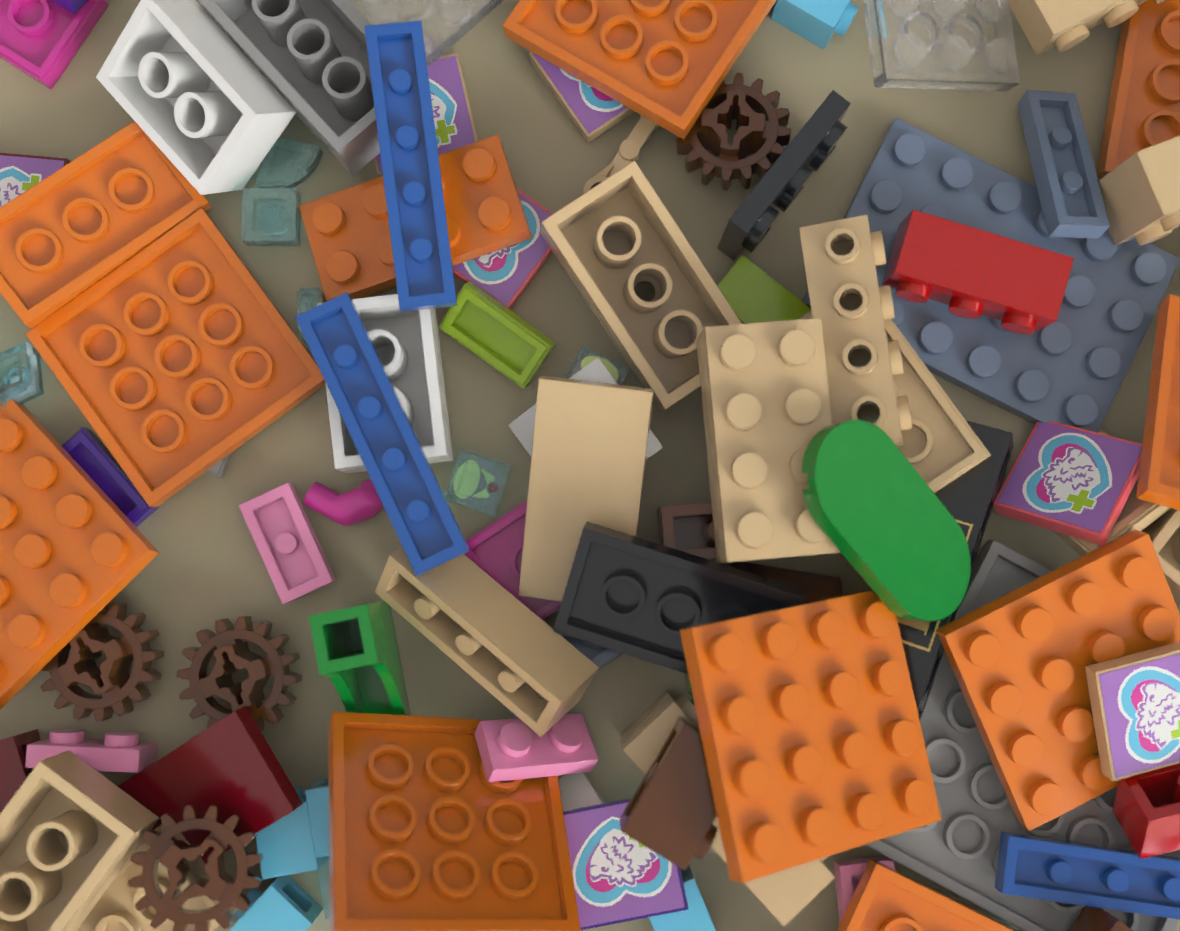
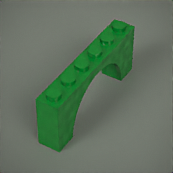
(361, 658)

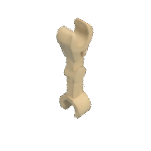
(628, 152)

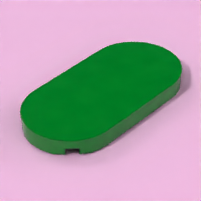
(886, 520)

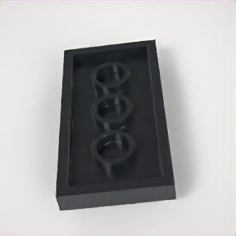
(643, 593)

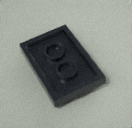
(785, 177)

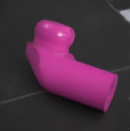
(344, 508)

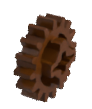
(757, 134)
(231, 656)
(113, 677)
(173, 854)

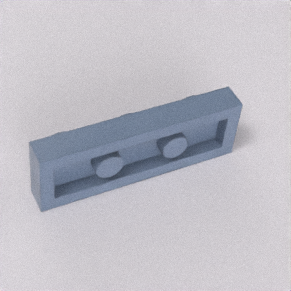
(1062, 165)

